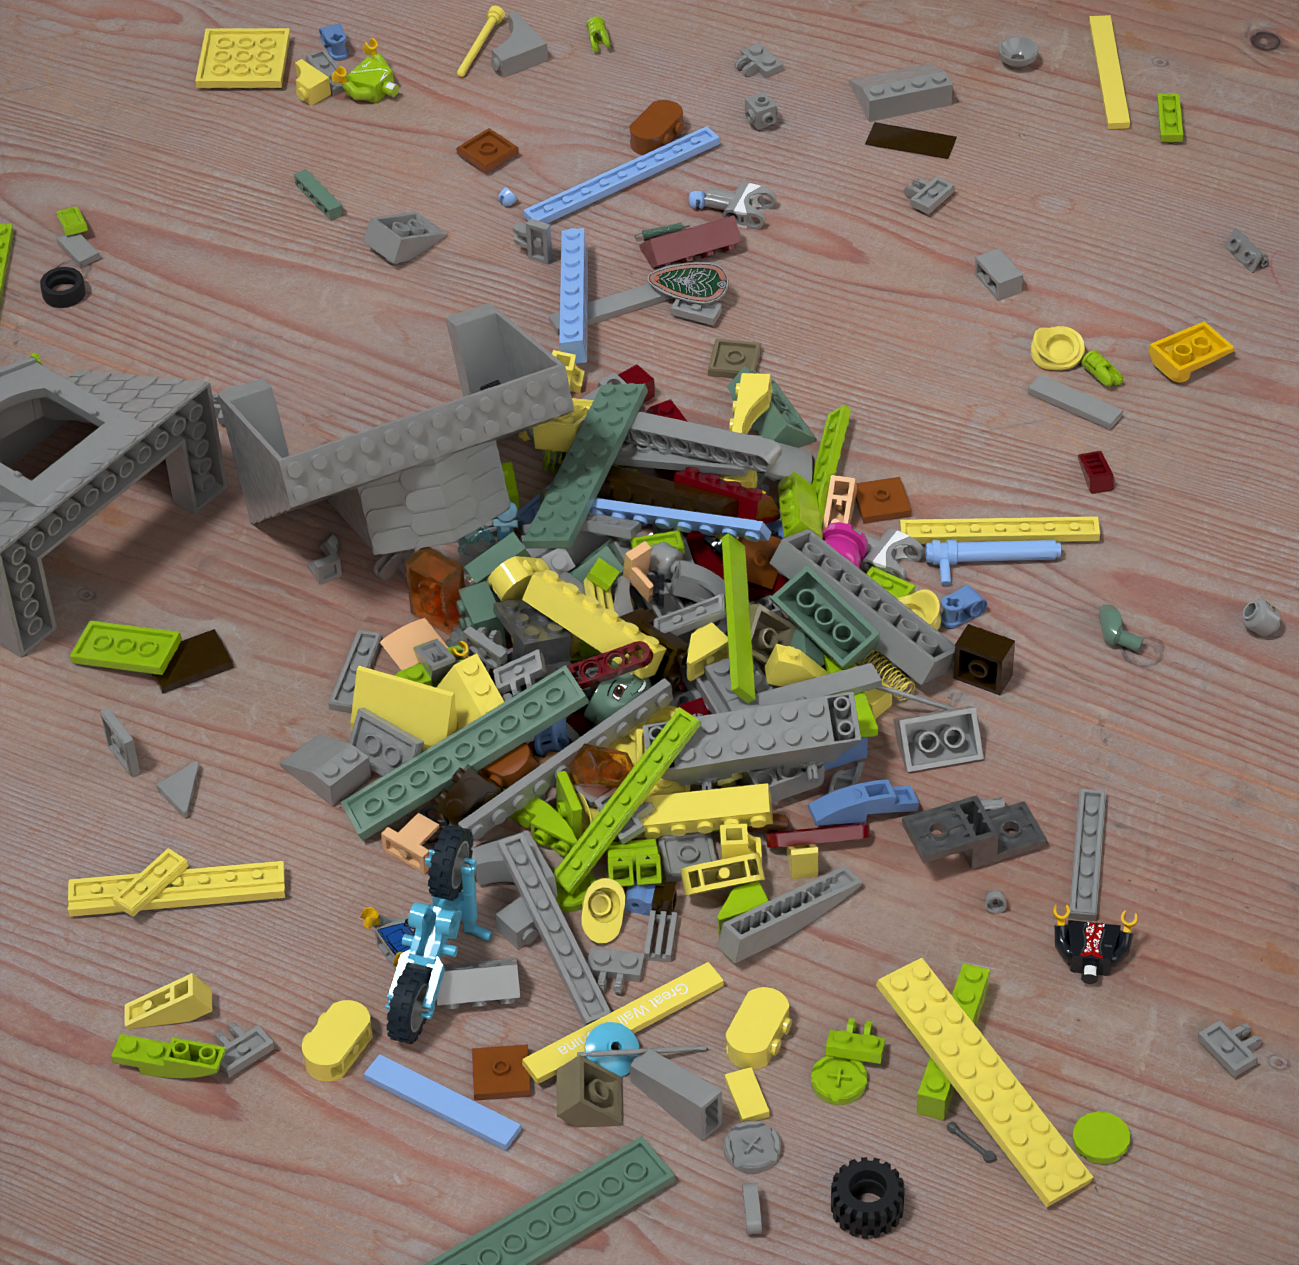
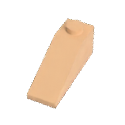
(840, 500)

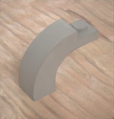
(698, 585)

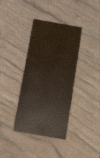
(911, 140)

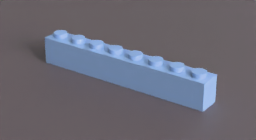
(574, 294)

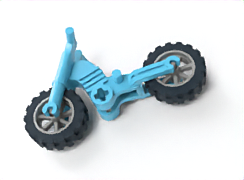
(416, 990)

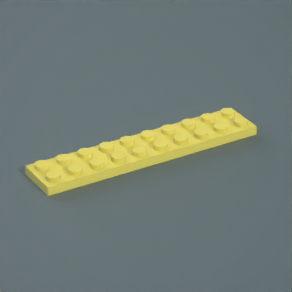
(984, 1082)

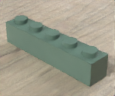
(318, 195)

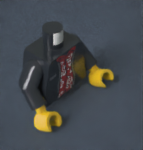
(1092, 946)

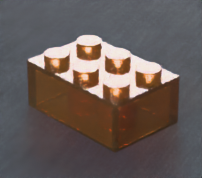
(434, 588)

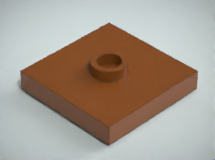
(487, 150)
(882, 500)
(758, 561)
(500, 1072)

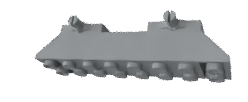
(762, 737)

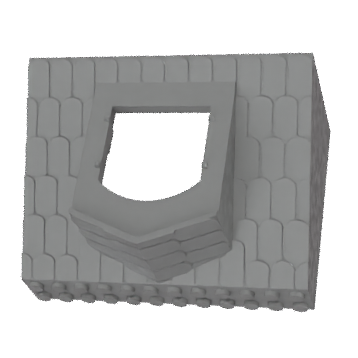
(138, 428)
(418, 475)

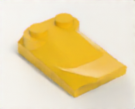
(1188, 351)

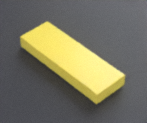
(150, 882)

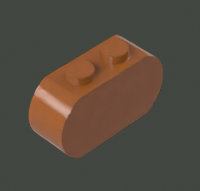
(656, 126)
(510, 766)

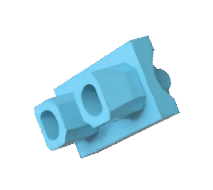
(506, 521)

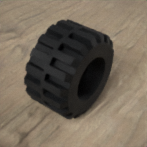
(867, 1217)

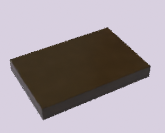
(195, 660)

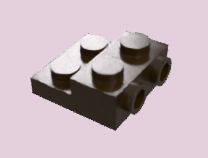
(674, 656)
(466, 794)

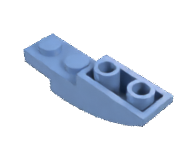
(856, 801)

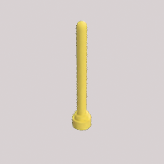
(494, 16)

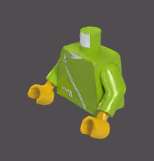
(370, 79)

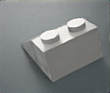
(402, 236)
(329, 768)

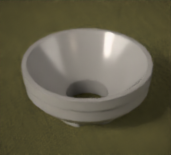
(1019, 48)

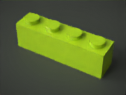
(798, 506)

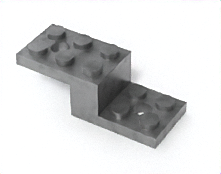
(536, 631)
(974, 831)

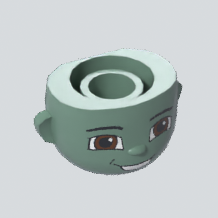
(614, 695)

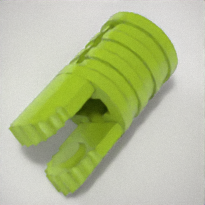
(597, 33)
(1102, 369)

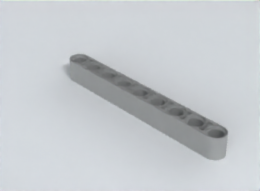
(703, 442)

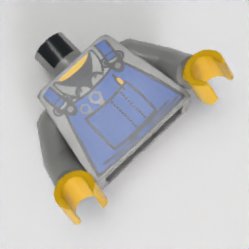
(388, 934)

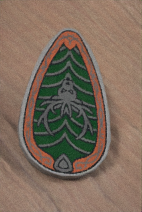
(691, 282)

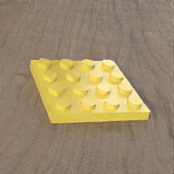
(243, 58)

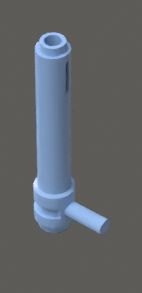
(951, 552)

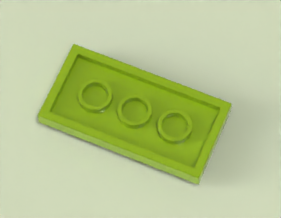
(126, 647)

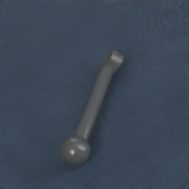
(989, 1156)

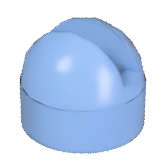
(506, 197)
(697, 198)

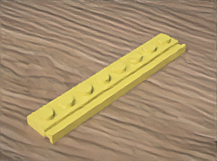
(190, 888)

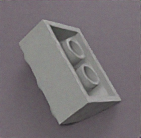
(939, 738)
(479, 983)

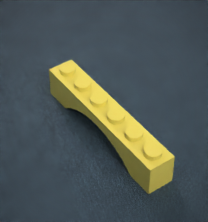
(753, 399)

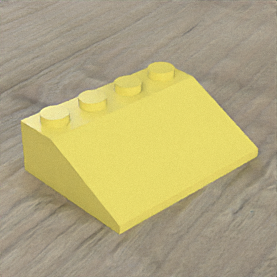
(410, 705)

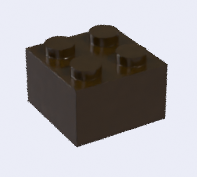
(984, 659)

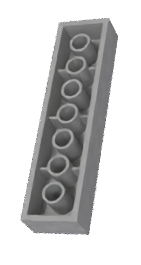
(903, 634)

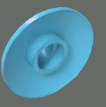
(601, 1039)

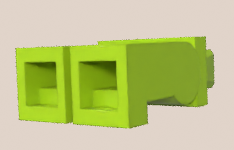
(634, 856)

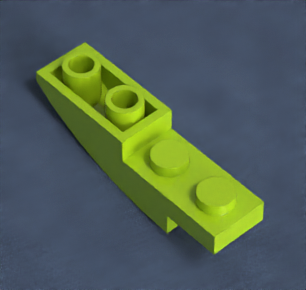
(546, 826)
(169, 1060)

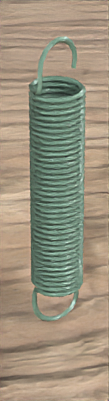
(660, 231)

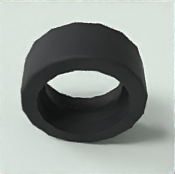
(64, 298)

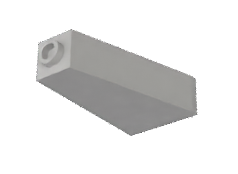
(679, 1093)

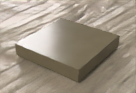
(731, 356)

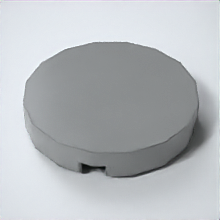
(752, 1147)

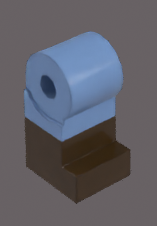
(651, 897)

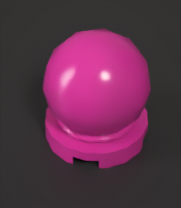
(846, 541)

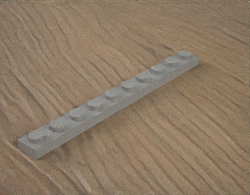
(544, 776)

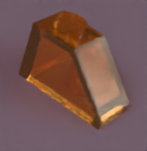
(600, 767)

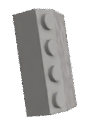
(902, 91)

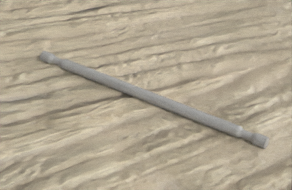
(914, 697)
(642, 1051)

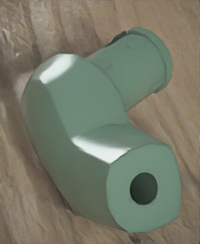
(1113, 631)

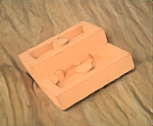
(402, 642)

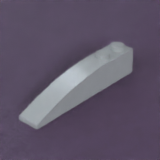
(785, 914)

